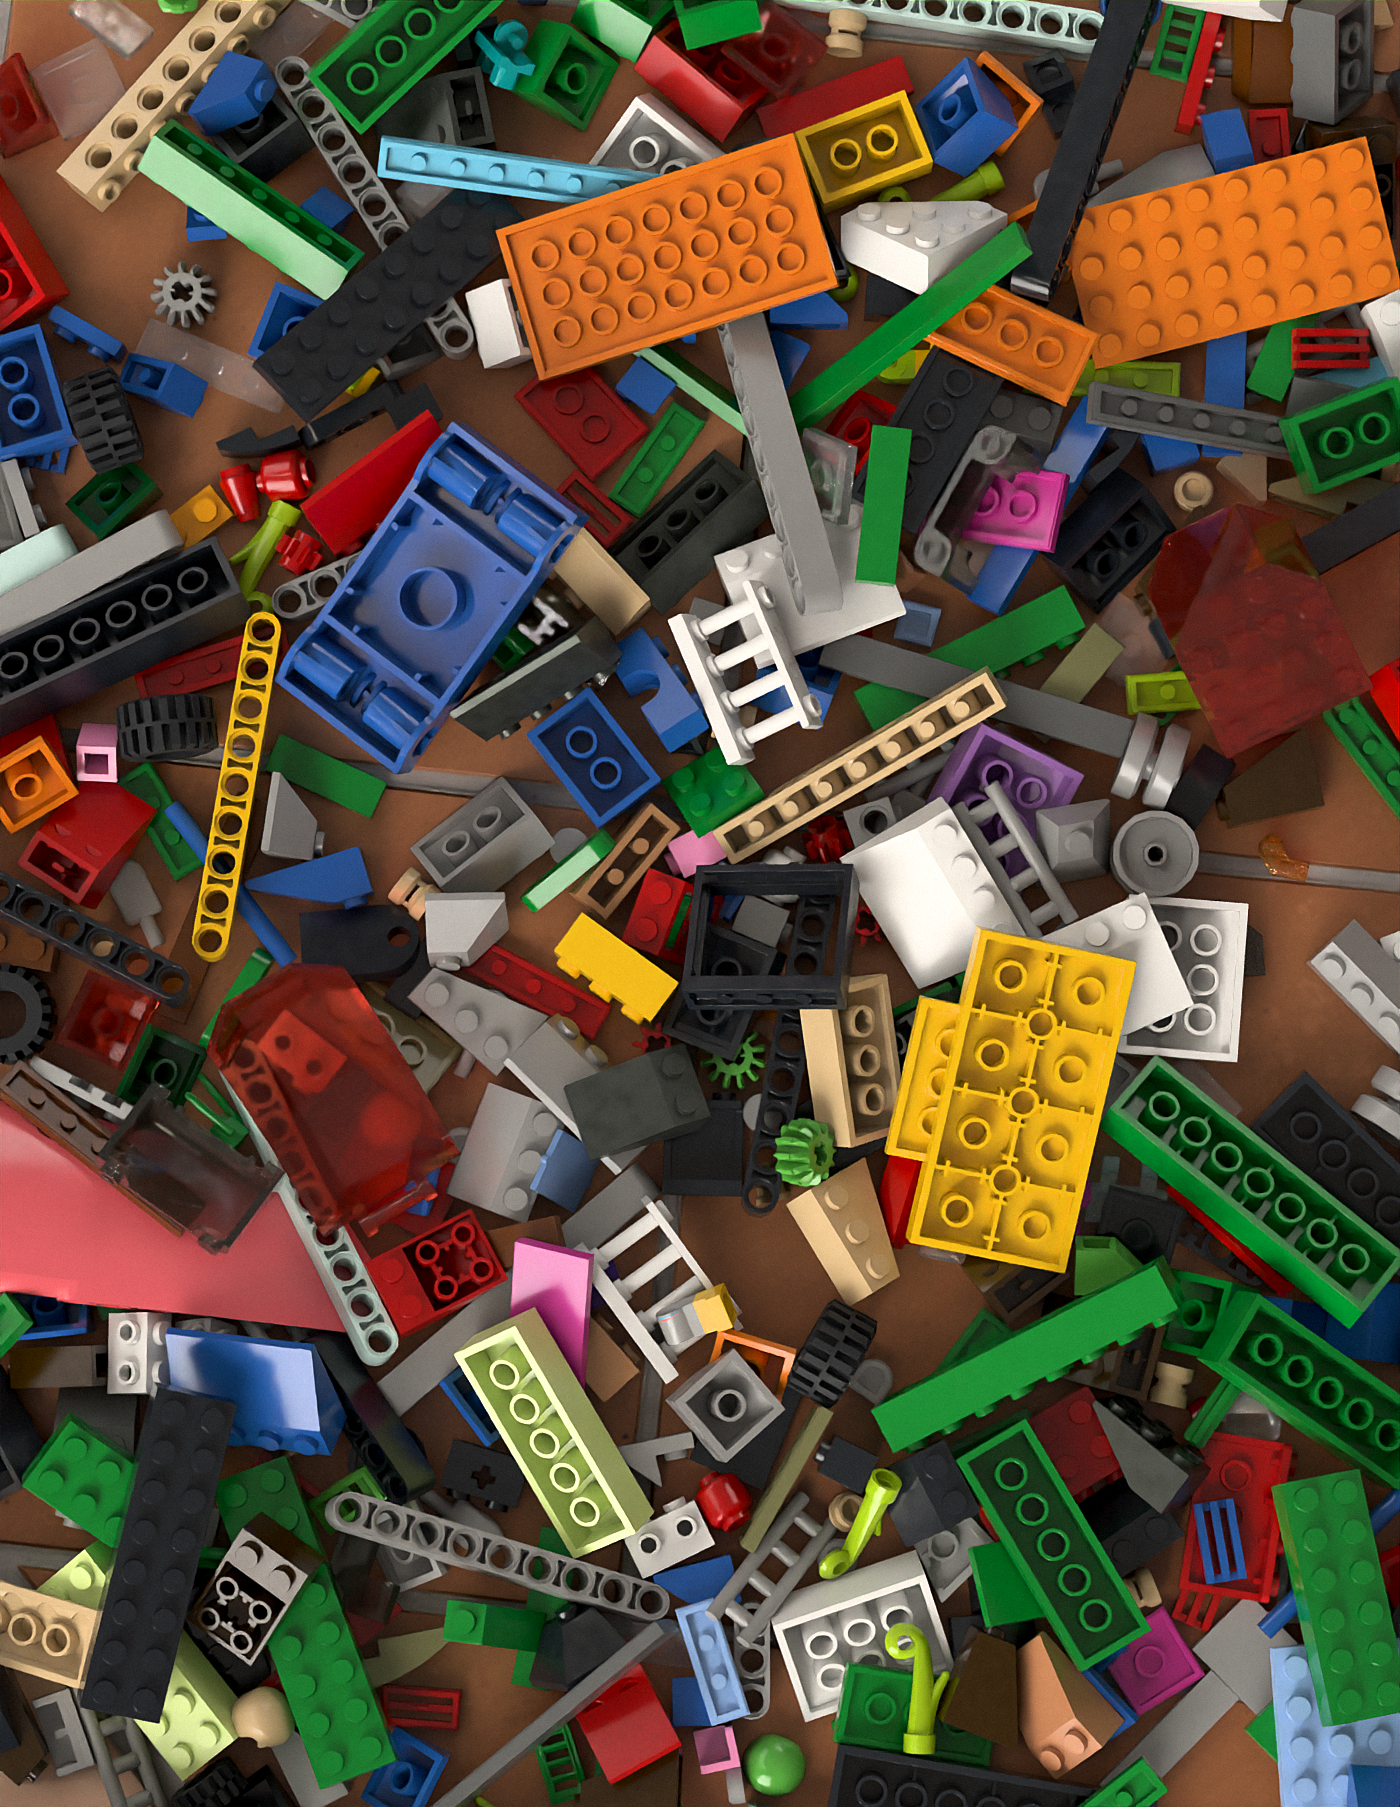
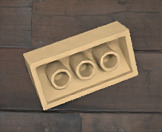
(600, 585)
(854, 1062)

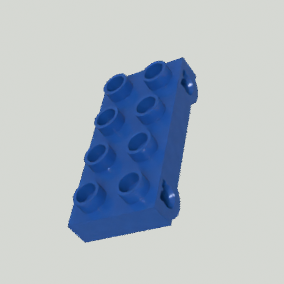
(430, 597)

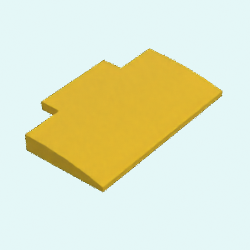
(1009, 1097)

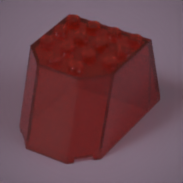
(1254, 628)

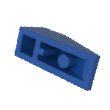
(326, 880)

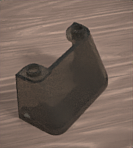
(988, 454)
(187, 1172)

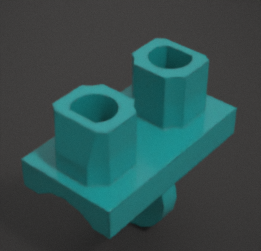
(503, 54)

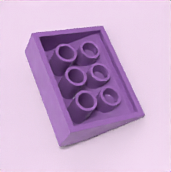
(1024, 772)

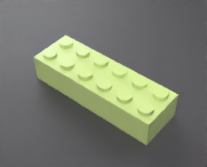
(554, 1433)
(198, 1701)

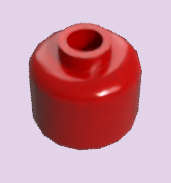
(286, 476)
(724, 1501)

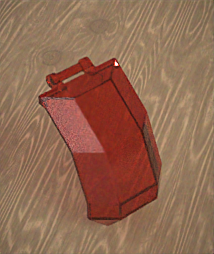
(331, 1095)

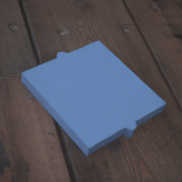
(564, 1172)

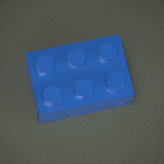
(31, 398)
(594, 759)

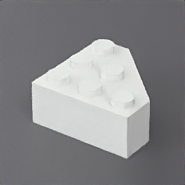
(917, 240)

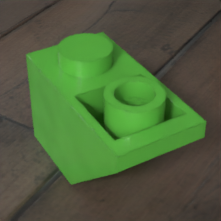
(1099, 1262)

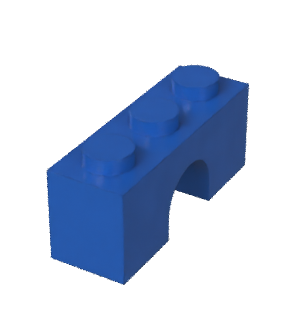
(673, 711)

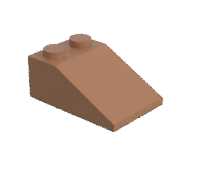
(1059, 1707)

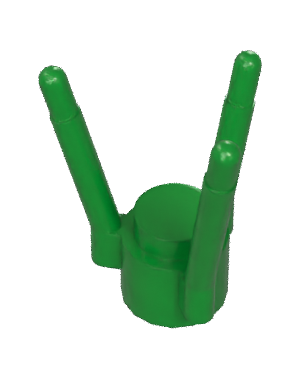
(229, 1130)

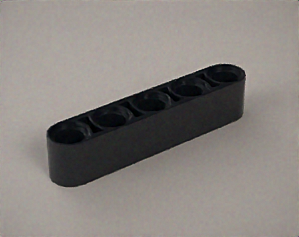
(373, 1424)

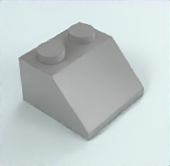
(725, 1405)

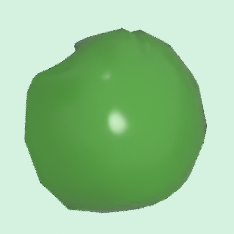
(774, 1765)

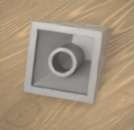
(289, 825)
(1075, 839)
(463, 926)

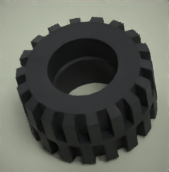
(103, 420)
(166, 727)
(39, 1014)
(832, 1353)

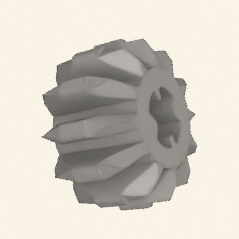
(189, 282)

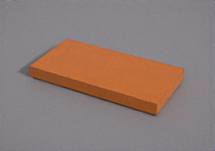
(1019, 342)

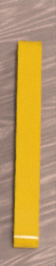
(232, 767)

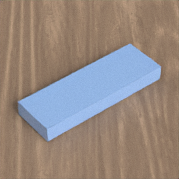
(712, 1663)

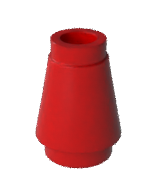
(241, 491)

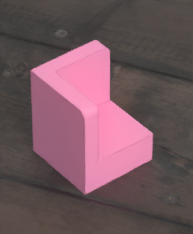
(716, 1748)

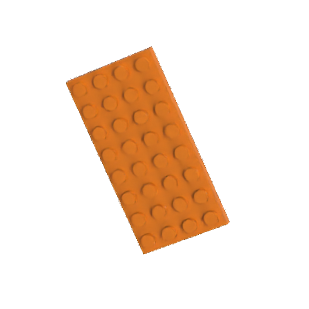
(1232, 252)
(667, 257)

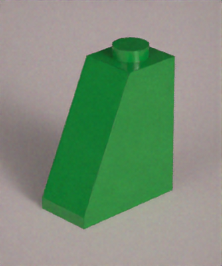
(493, 1625)

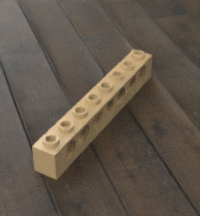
(164, 91)
(861, 764)

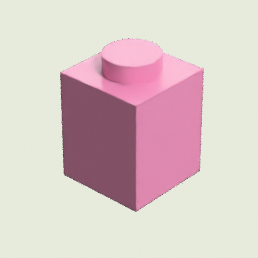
(98, 753)
(689, 851)

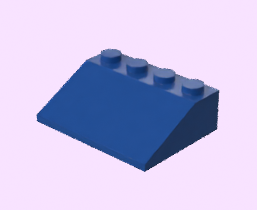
(277, 1388)

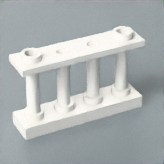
(708, 668)
(619, 1292)

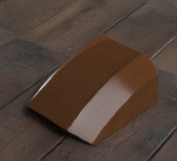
(1262, 59)

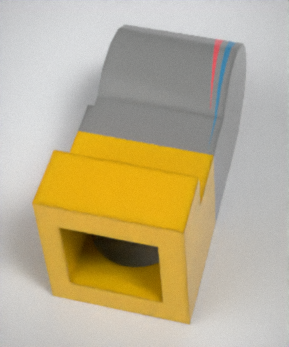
(697, 1315)

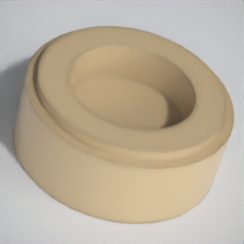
(1192, 490)

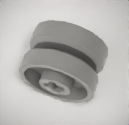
(1156, 763)
(1174, 844)
(1378, 1115)

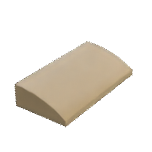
(44, 1633)

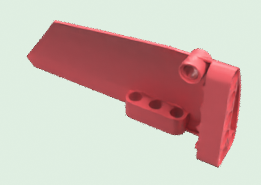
(91, 1245)

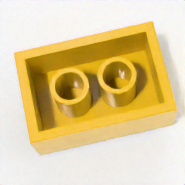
(864, 151)
(615, 970)

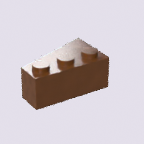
(27, 950)

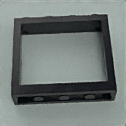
(769, 992)

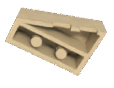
(848, 1232)

